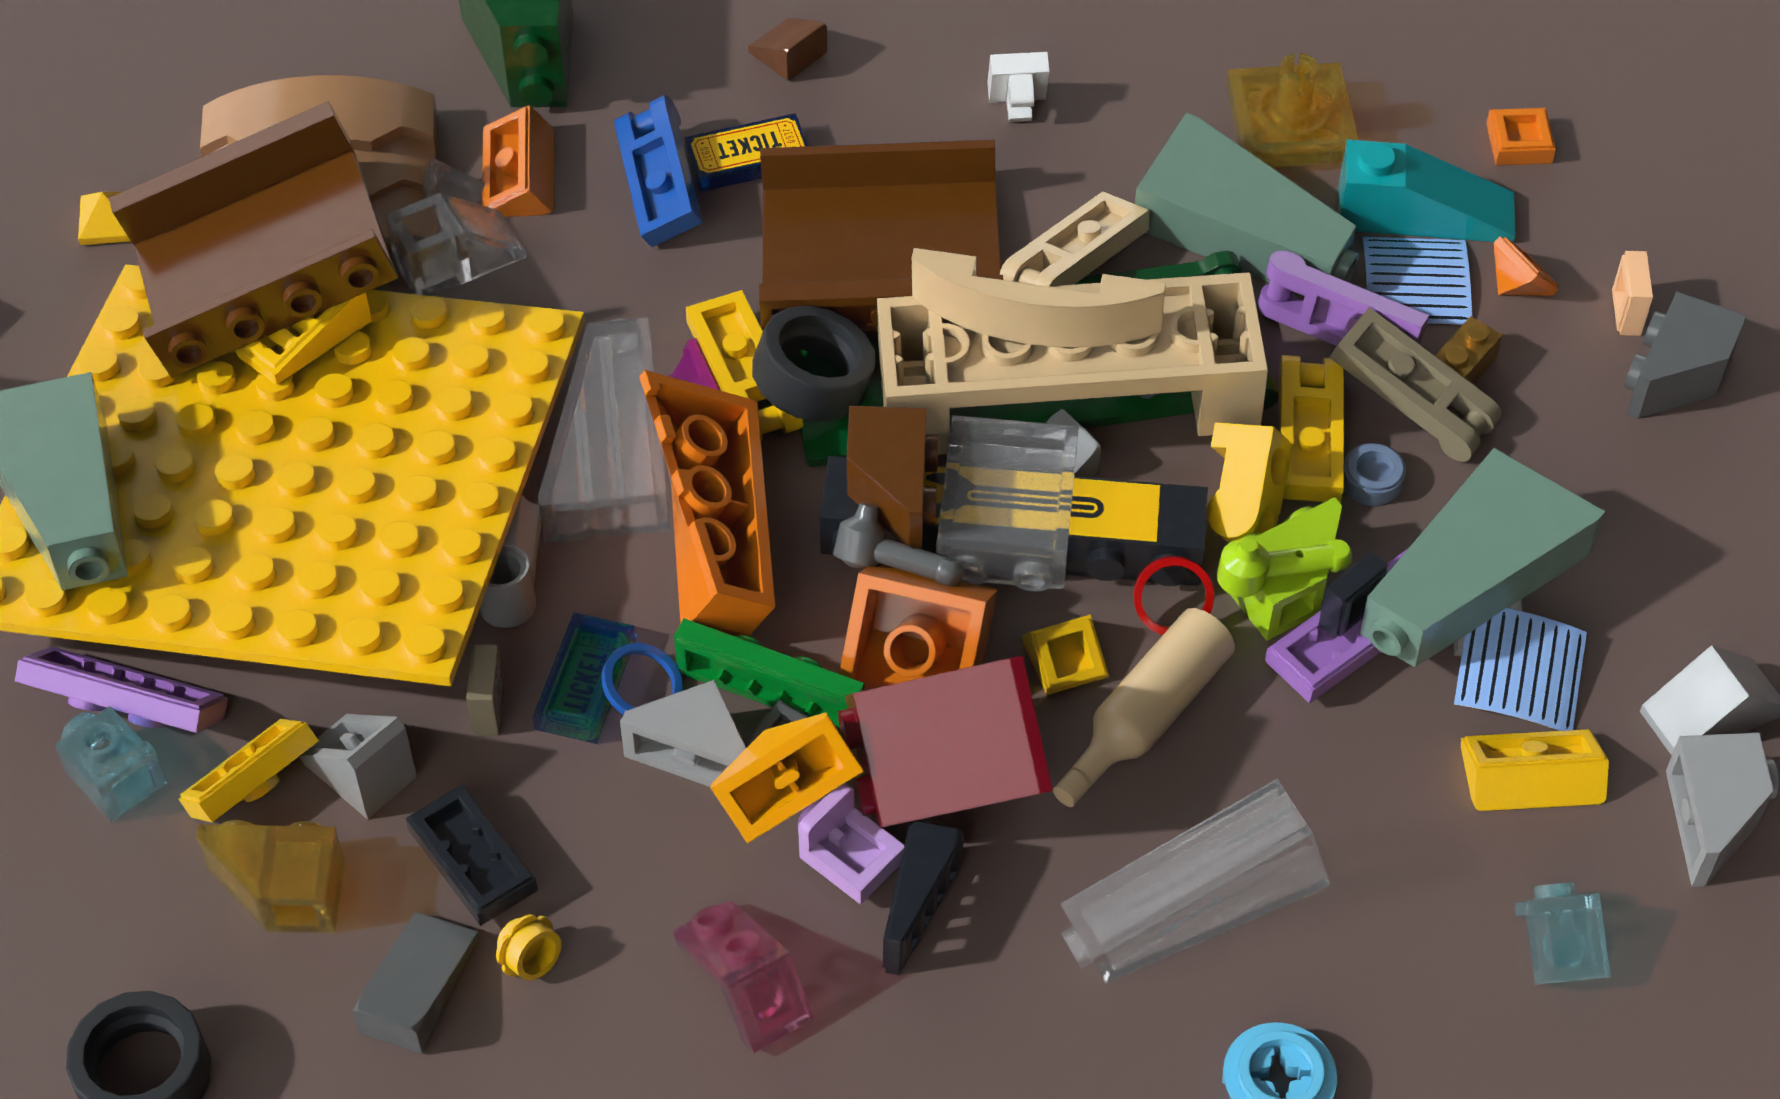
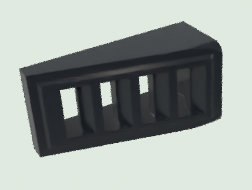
(925, 873)

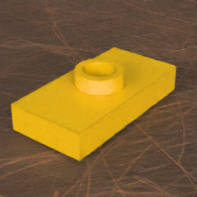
(249, 771)

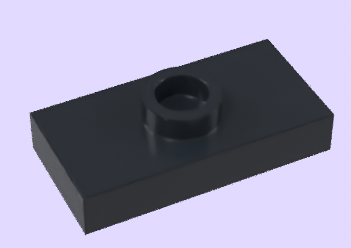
(471, 854)

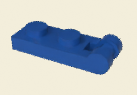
(658, 171)

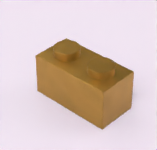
(1471, 349)

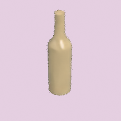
(1150, 698)

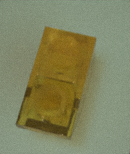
(278, 873)

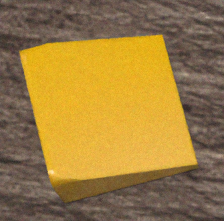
(1066, 654)

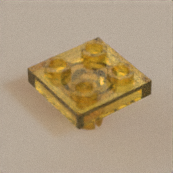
(1292, 112)

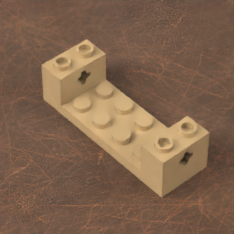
(1205, 347)

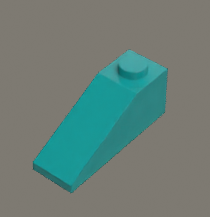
(1416, 194)

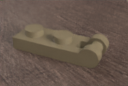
(1417, 384)

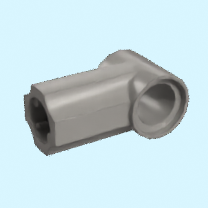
(511, 592)

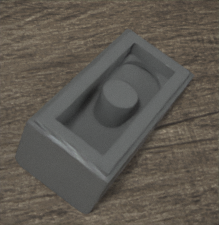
(414, 982)

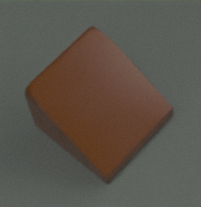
(791, 46)

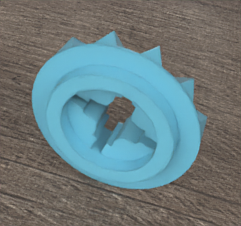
(1298, 1053)

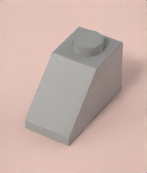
(1718, 796)

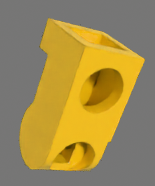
(1250, 481)

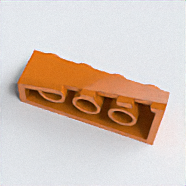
(716, 502)

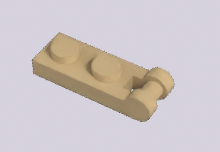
(1078, 243)

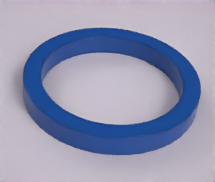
(638, 649)

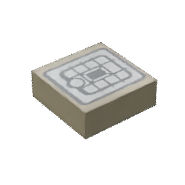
(485, 689)

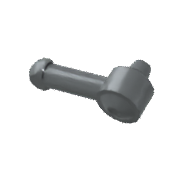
(864, 543)

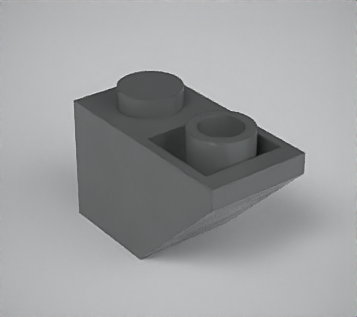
(1686, 356)

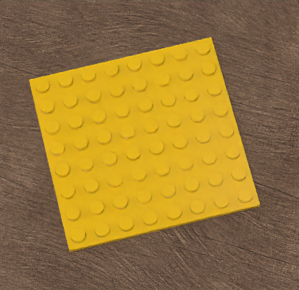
(315, 513)

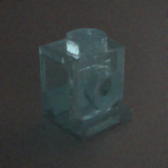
(109, 761)

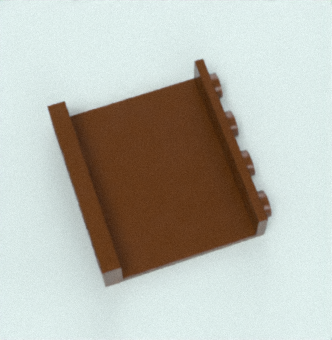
(850, 216)
(253, 239)

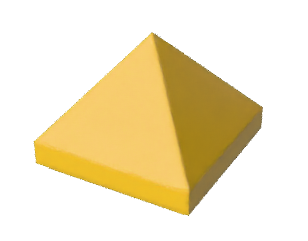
(98, 222)

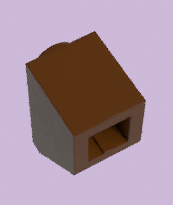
(888, 468)

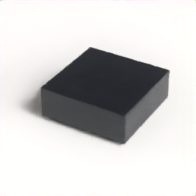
(1347, 595)

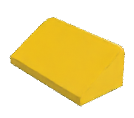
(1535, 770)

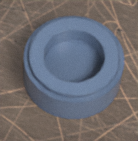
(1373, 474)

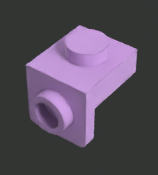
(846, 845)

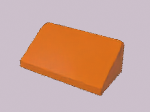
(519, 164)

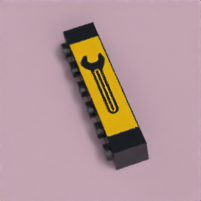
(1112, 529)

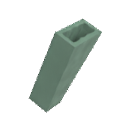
(1222, 198)
(63, 478)
(1479, 555)

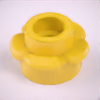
(528, 947)

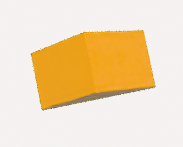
(784, 774)

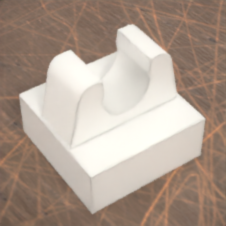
(1018, 82)

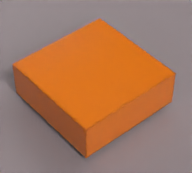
(1521, 136)

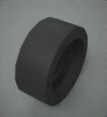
(819, 332)
(124, 1017)

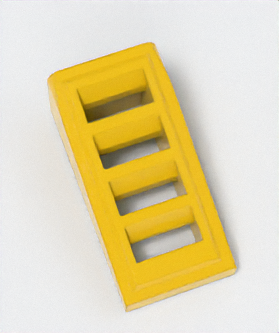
(315, 339)

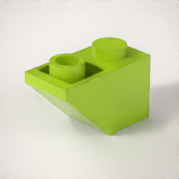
(1295, 597)

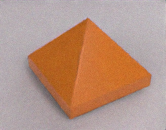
(1519, 273)

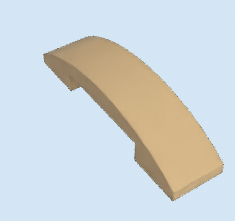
(1033, 313)

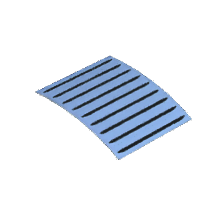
(1421, 275)
(1523, 668)

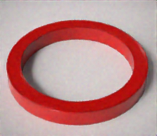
(1159, 564)

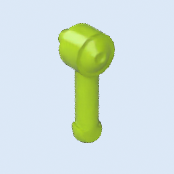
(1247, 563)

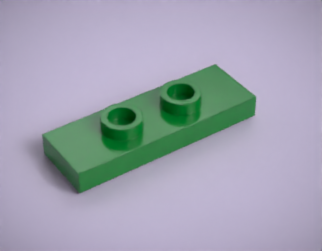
(759, 673)

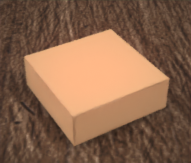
(1632, 293)

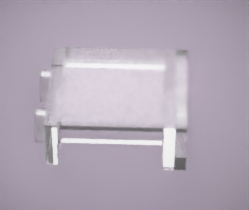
(1008, 501)

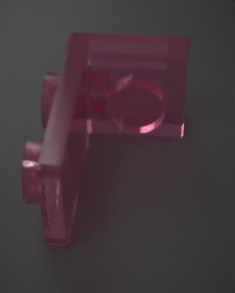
(750, 969)

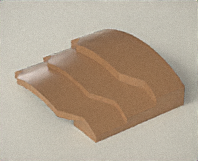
(386, 121)

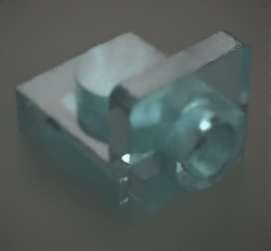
(1565, 934)

